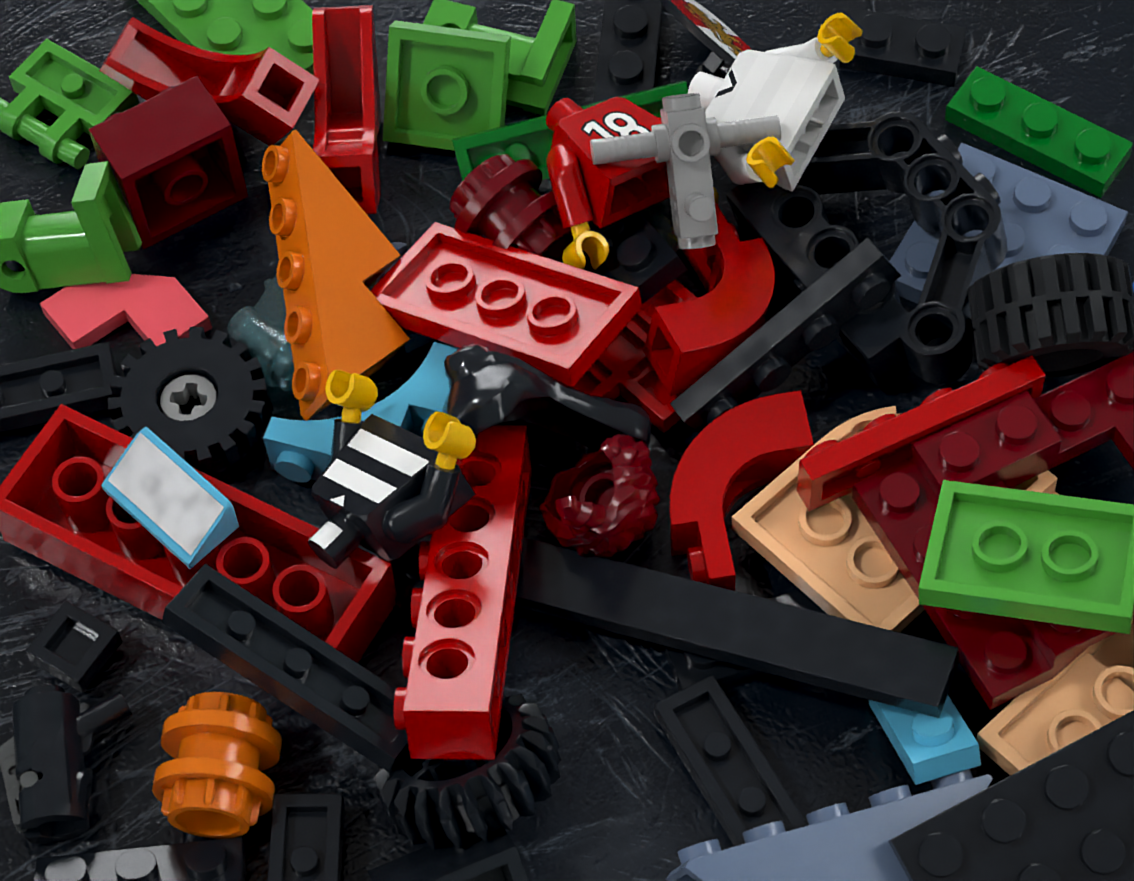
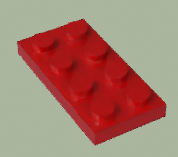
(506, 300)

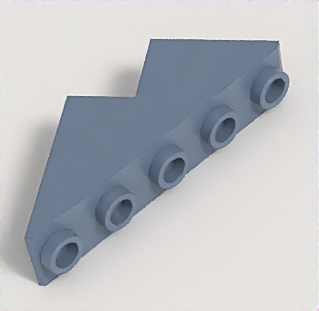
(833, 844)

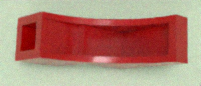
(254, 91)

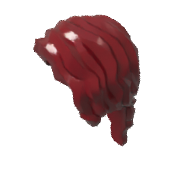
(604, 499)

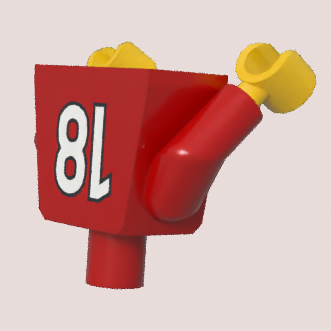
(602, 190)

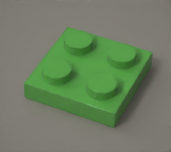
(443, 83)

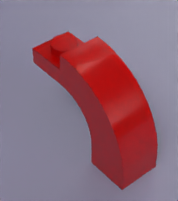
(700, 332)
(720, 466)

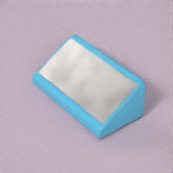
(170, 498)

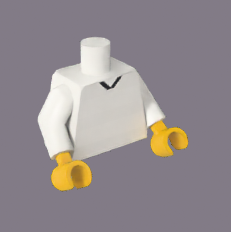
(788, 82)

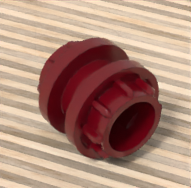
(504, 206)

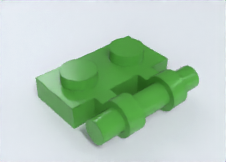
(67, 88)

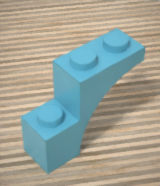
(303, 448)

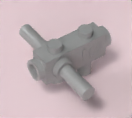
(685, 144)

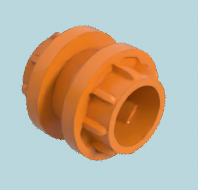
(216, 774)

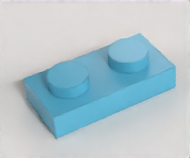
(929, 744)

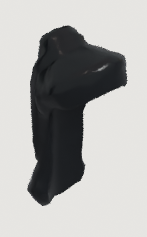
(501, 388)

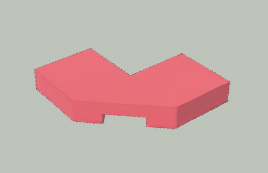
(145, 301)

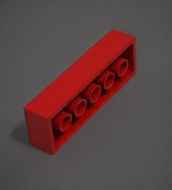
(63, 516)

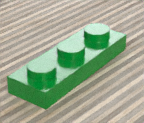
(1038, 131)

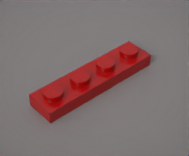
(835, 466)

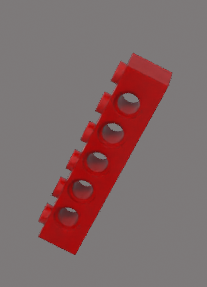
(467, 608)

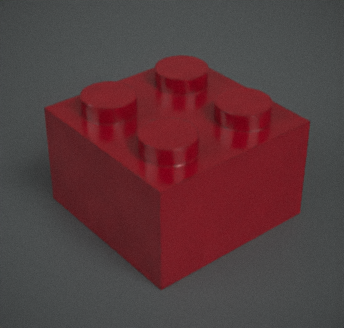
(172, 160)

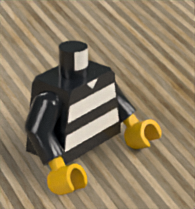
(384, 481)

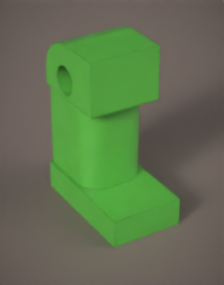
(533, 62)
(69, 245)

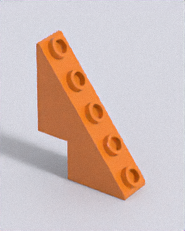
(326, 267)

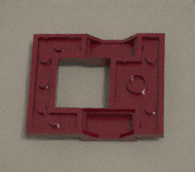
(1000, 450)

